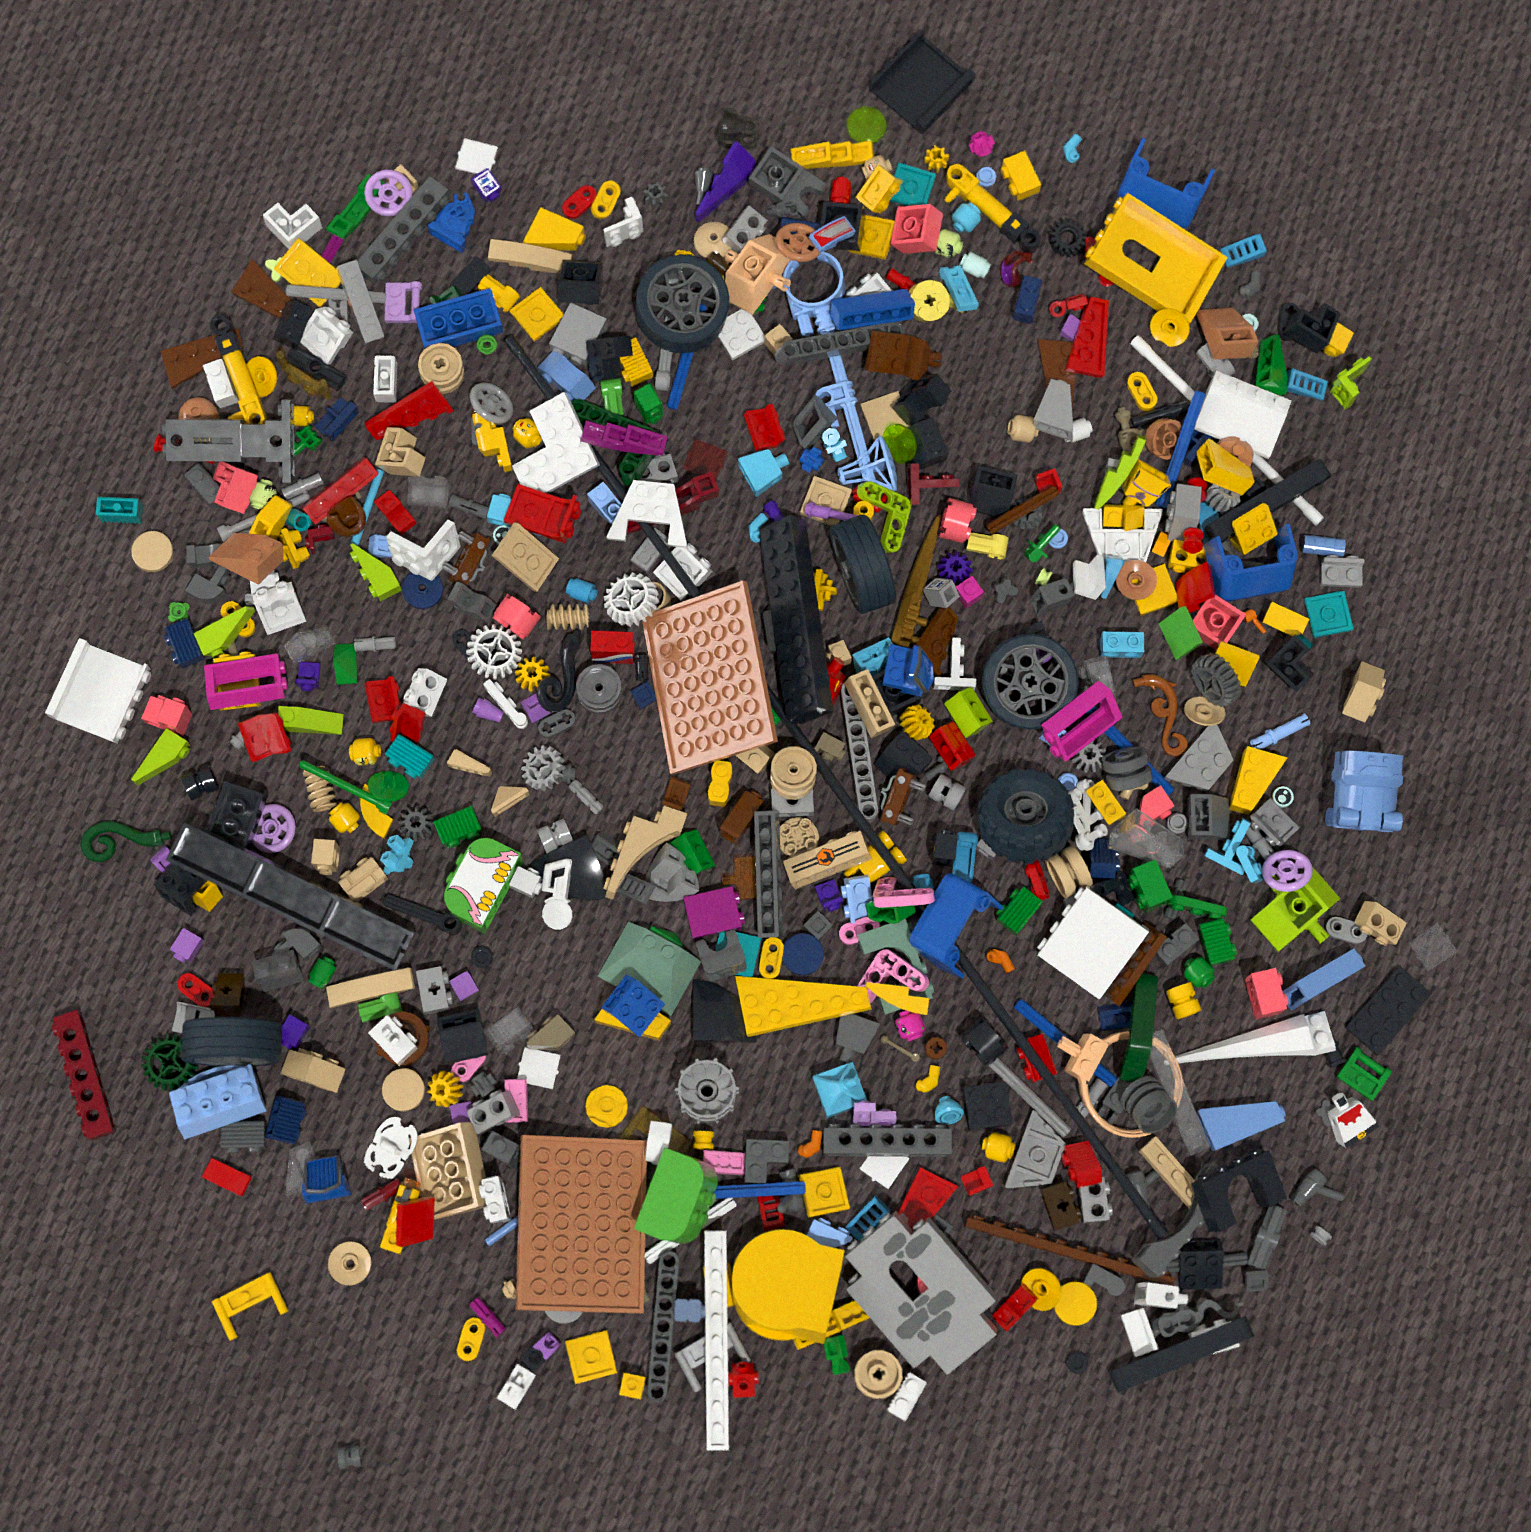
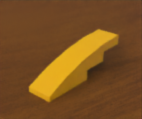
(833, 155)
(839, 1320)

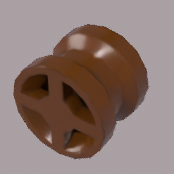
(935, 1052)

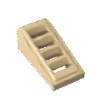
(465, 763)

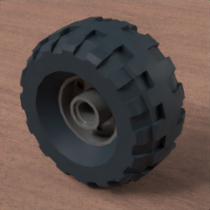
(1025, 816)

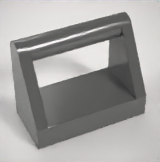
(826, 420)

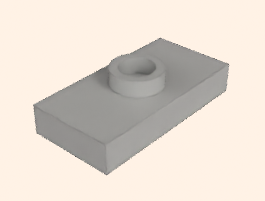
(647, 553)

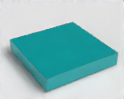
(915, 185)
(1328, 614)
(750, 947)

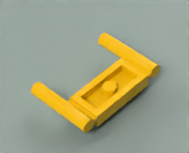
(245, 1298)

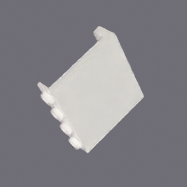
(1092, 942)

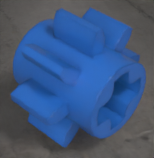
(811, 459)

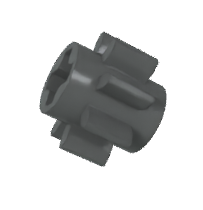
(649, 194)
(483, 1085)

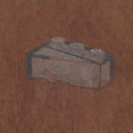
(1146, 839)

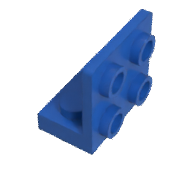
(633, 1005)

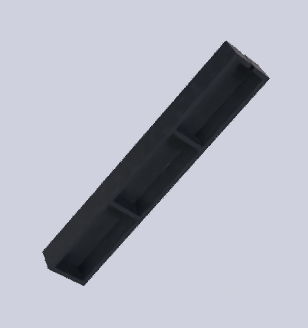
(290, 895)

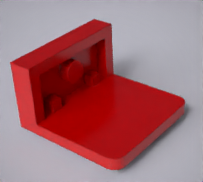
(264, 736)

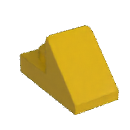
(1123, 516)

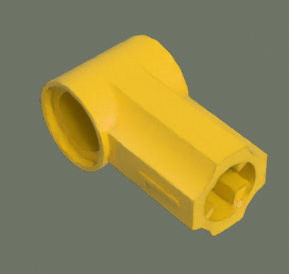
(503, 295)

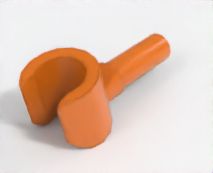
(1251, 616)

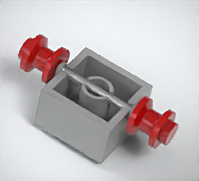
(1185, 514)

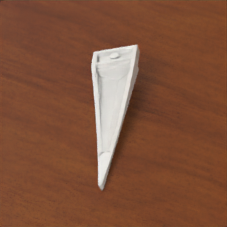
(1289, 1037)

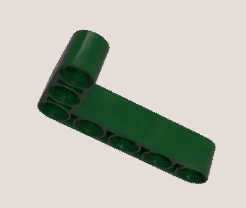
(630, 463)
(1141, 1028)

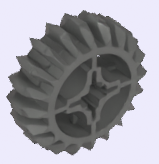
(1216, 680)

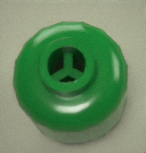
(1199, 972)

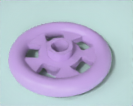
(374, 183)
(288, 826)
(1286, 865)

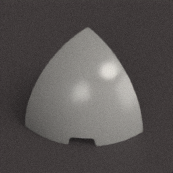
(671, 876)

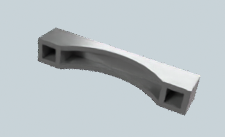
(1156, 1256)

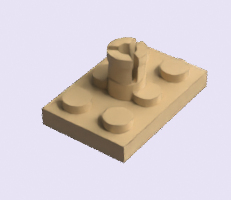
(525, 557)

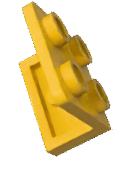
(1253, 529)

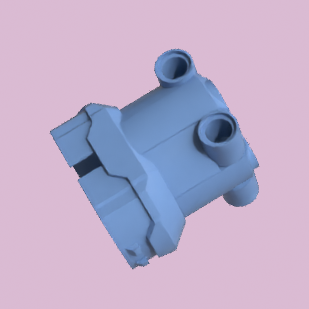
(1366, 791)

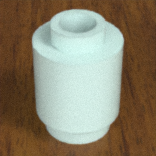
(975, 265)

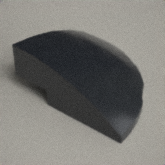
(586, 874)
(717, 1015)

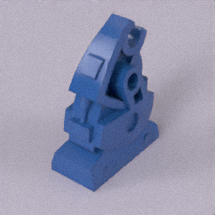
(454, 223)

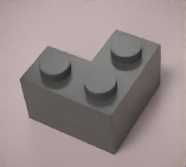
(761, 1153)

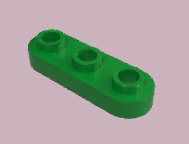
(1197, 907)

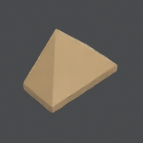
(507, 797)

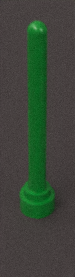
(383, 806)

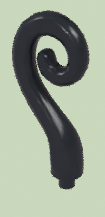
(568, 651)

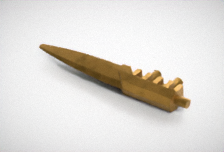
(910, 608)

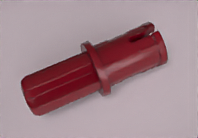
(381, 1194)

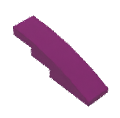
(624, 439)

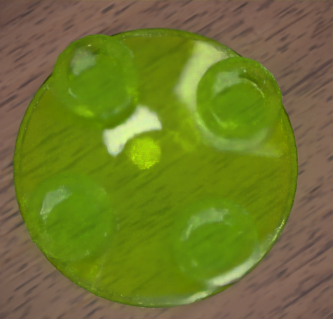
(866, 124)
(900, 442)

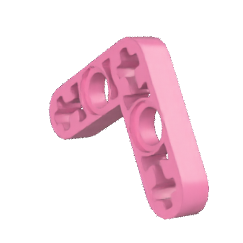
(888, 896)
(886, 969)

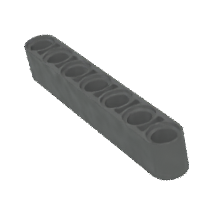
(830, 344)
(661, 1315)

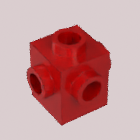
(743, 1379)

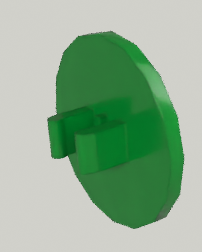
(388, 786)

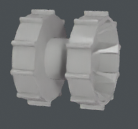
(705, 1074)

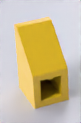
(272, 518)

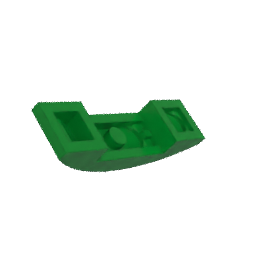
(353, 213)

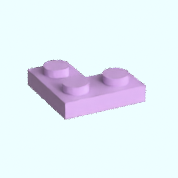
(866, 1115)

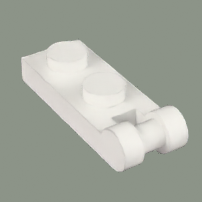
(506, 705)

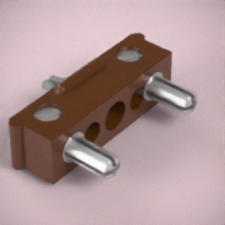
(472, 553)
(898, 797)

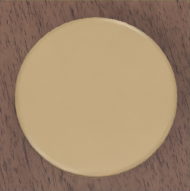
(152, 551)
(798, 836)
(403, 1089)

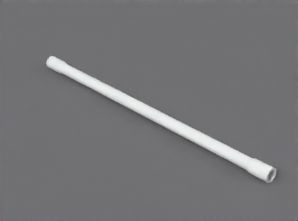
(1146, 351)

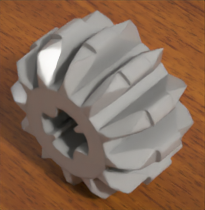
(1222, 499)
(1093, 762)

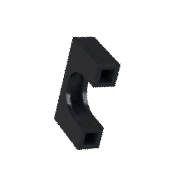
(1212, 1189)

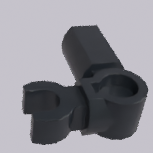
(1118, 885)

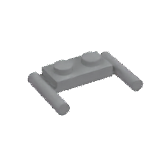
(695, 1354)

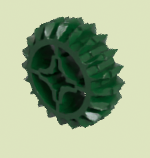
(165, 1071)

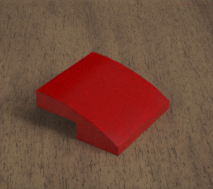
(1195, 587)

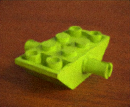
(1282, 923)

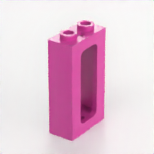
(244, 670)
(1089, 728)

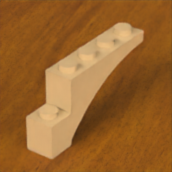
(640, 839)

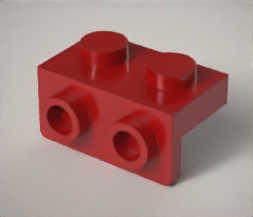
(764, 428)
(382, 699)
(408, 723)

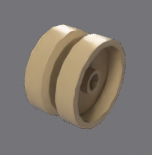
(442, 366)
(793, 773)
(1068, 871)
(890, 1370)

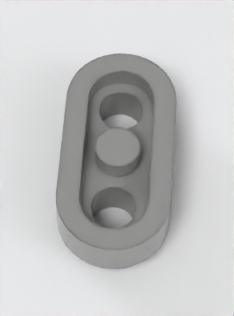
(1346, 930)

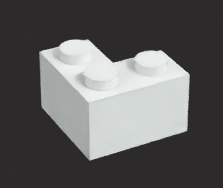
(288, 228)

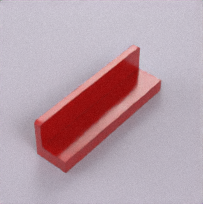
(340, 488)

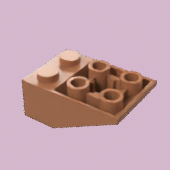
(1227, 333)

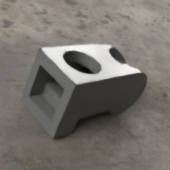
(199, 556)
(1112, 1284)

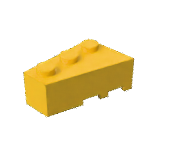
(1253, 778)

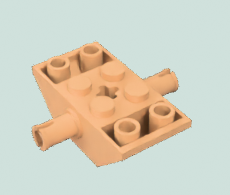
(755, 272)

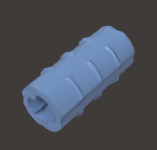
(1323, 545)

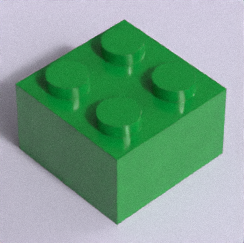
(1149, 886)

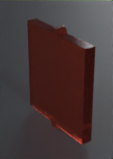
(705, 458)

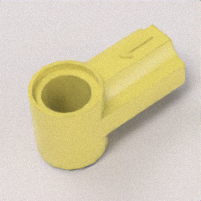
(991, 545)

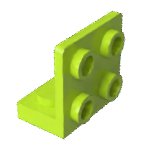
(1344, 388)

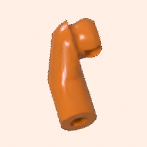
(1000, 957)
(812, 1147)

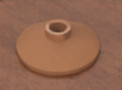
(1140, 571)

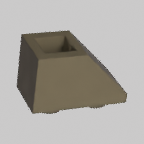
(552, 1036)

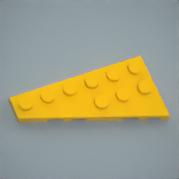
(784, 1004)

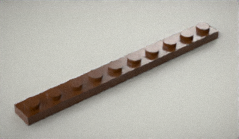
(1059, 1247)

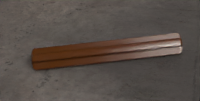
(1022, 509)

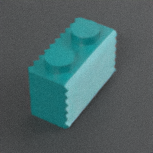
(119, 510)
(409, 756)

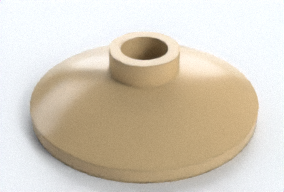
(705, 245)
(1203, 712)
(338, 1263)

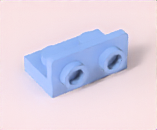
(857, 893)

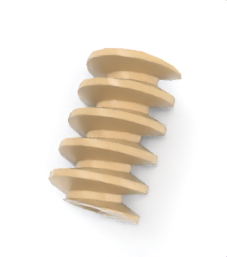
(568, 617)
(319, 792)

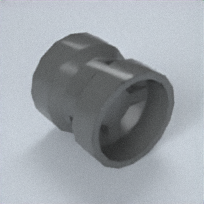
(349, 1457)

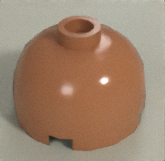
(198, 409)
(1163, 437)

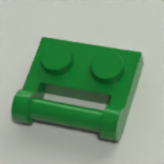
(1361, 1080)

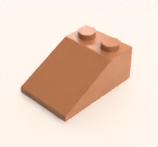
(249, 555)

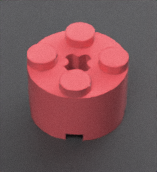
(956, 521)
(517, 615)

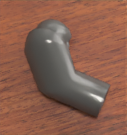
(1252, 287)
(937, 770)

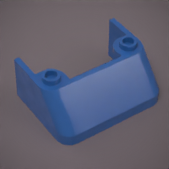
(1169, 202)
(1236, 583)
(946, 918)

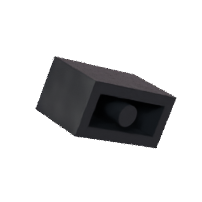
(292, 323)
(944, 849)

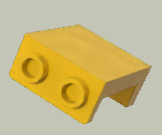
(239, 684)

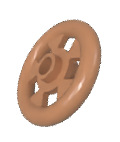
(797, 241)

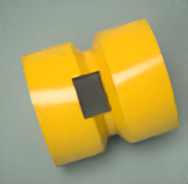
(1183, 1000)

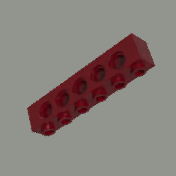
(104, 1124)

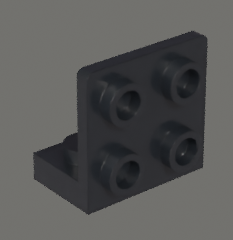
(179, 887)
(1201, 1264)

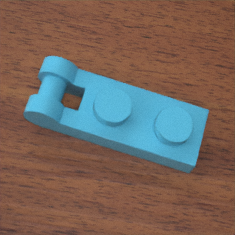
(959, 288)

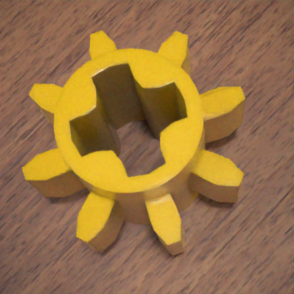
(938, 163)

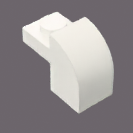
(658, 1138)

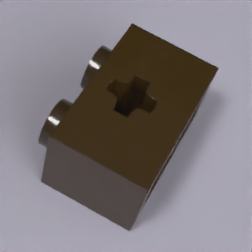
(229, 995)
(1056, 1216)

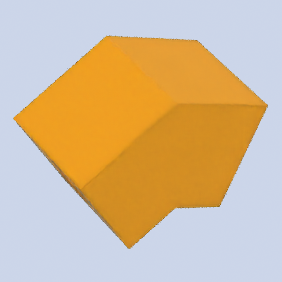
(1161, 544)

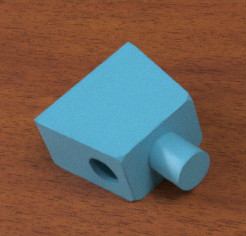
(762, 470)

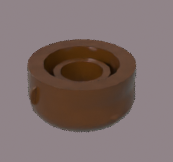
(419, 1032)

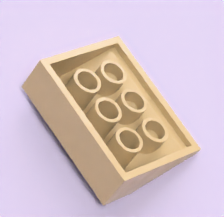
(450, 1169)

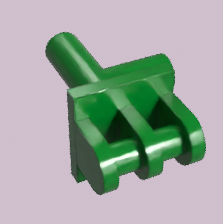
(305, 441)
(1034, 551)

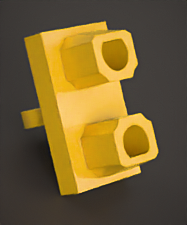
(295, 556)
(823, 588)

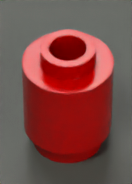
(841, 190)

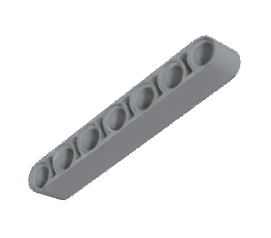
(859, 761)

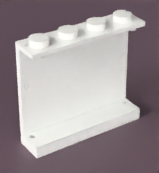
(98, 692)

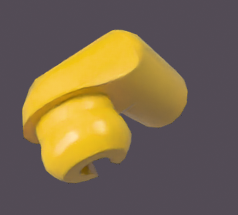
(931, 1081)

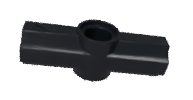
(306, 362)

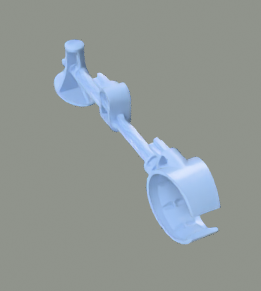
(841, 393)

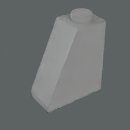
(1055, 411)

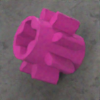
(981, 143)

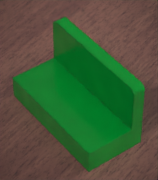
(694, 851)

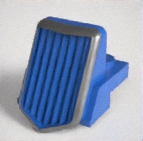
(908, 670)
(324, 1180)

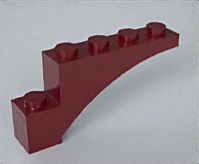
(689, 496)

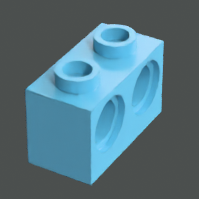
(1122, 644)
(872, 657)

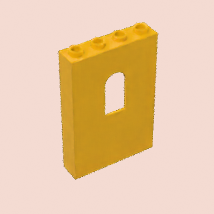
(1185, 263)

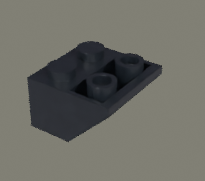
(993, 491)
(462, 1036)

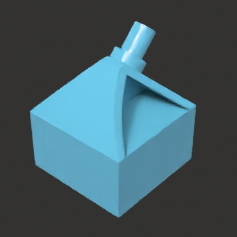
(839, 1089)

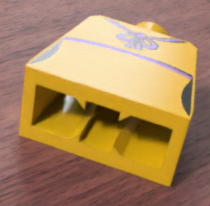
(1144, 484)

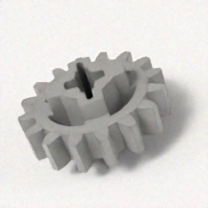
(543, 768)

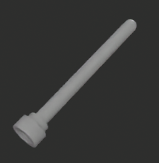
(226, 531)

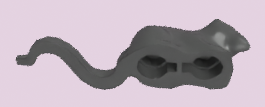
(1186, 1318)

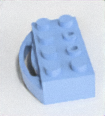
(216, 1099)

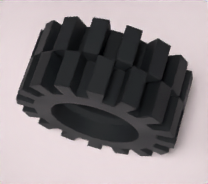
(1076, 230)

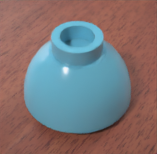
(948, 1111)

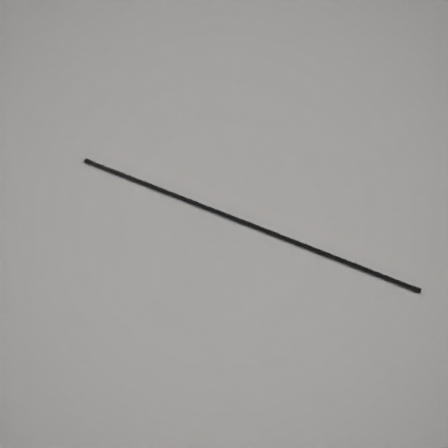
(1151, 1219)

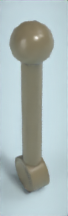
(884, 1039)

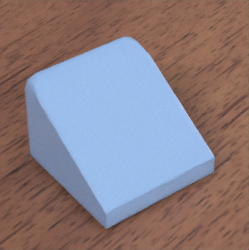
(379, 546)

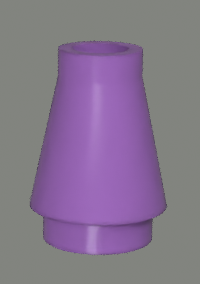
(487, 710)

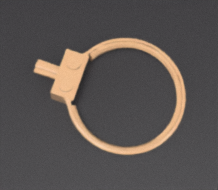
(1082, 1065)

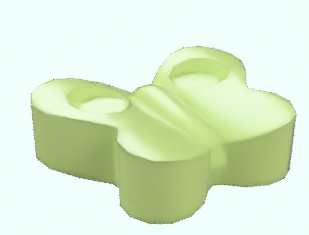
(270, 264)

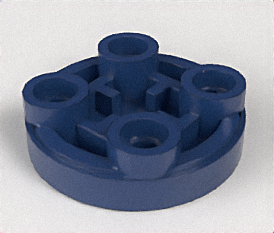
(802, 954)

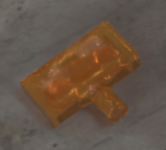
(744, 877)

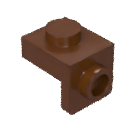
(676, 793)

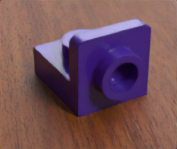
(308, 676)
(829, 896)

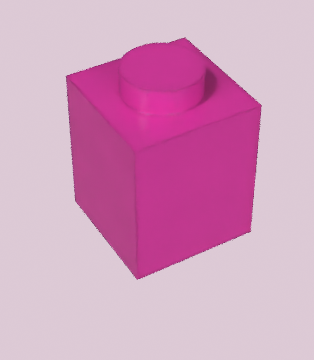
(969, 592)

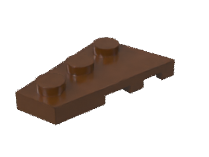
(260, 290)
(937, 636)

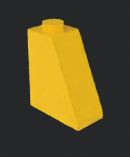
(554, 232)
(1223, 468)

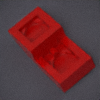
(395, 512)
(226, 1177)
(1015, 1307)

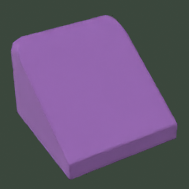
(1070, 328)
(533, 708)
(159, 859)
(464, 985)
(459, 1112)

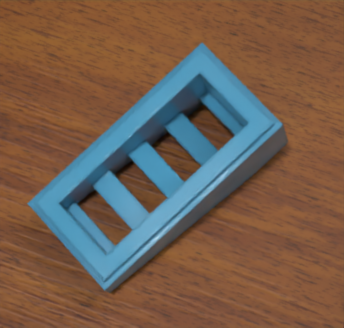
(1261, 250)
(1298, 375)
(1112, 568)
(875, 1200)

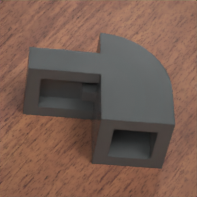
(209, 591)
(471, 603)
(299, 940)

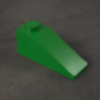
(1271, 366)

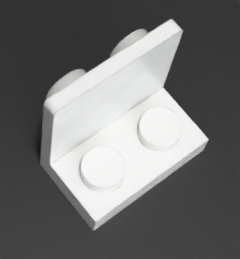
(629, 228)

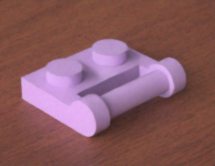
(396, 302)

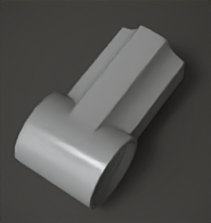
(1212, 365)

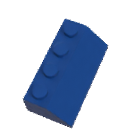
(459, 319)

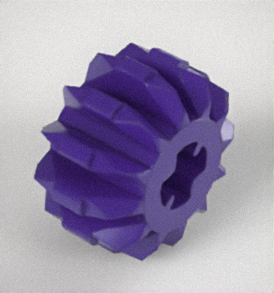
(947, 567)

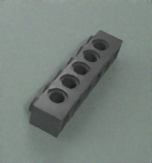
(403, 220)
(768, 874)
(855, 1148)

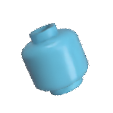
(966, 217)

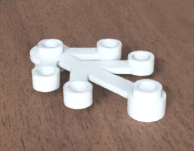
(1085, 838)

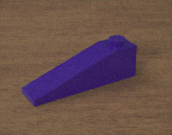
(734, 175)

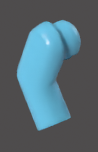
(1070, 148)
(754, 527)

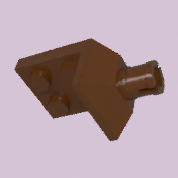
(900, 354)

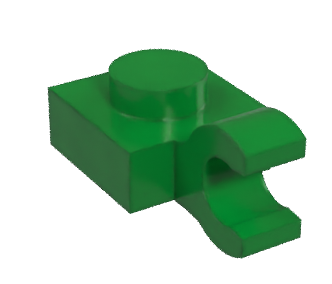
(835, 1350)

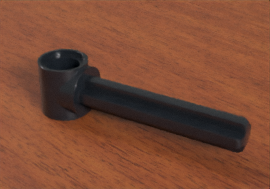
(424, 914)

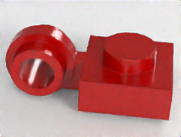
(1074, 302)

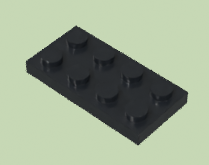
(1388, 1010)

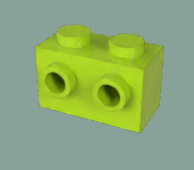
(968, 712)

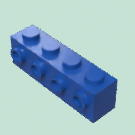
(872, 309)

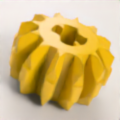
(531, 666)
(917, 722)
(445, 1088)

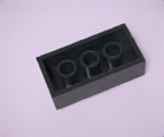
(237, 814)

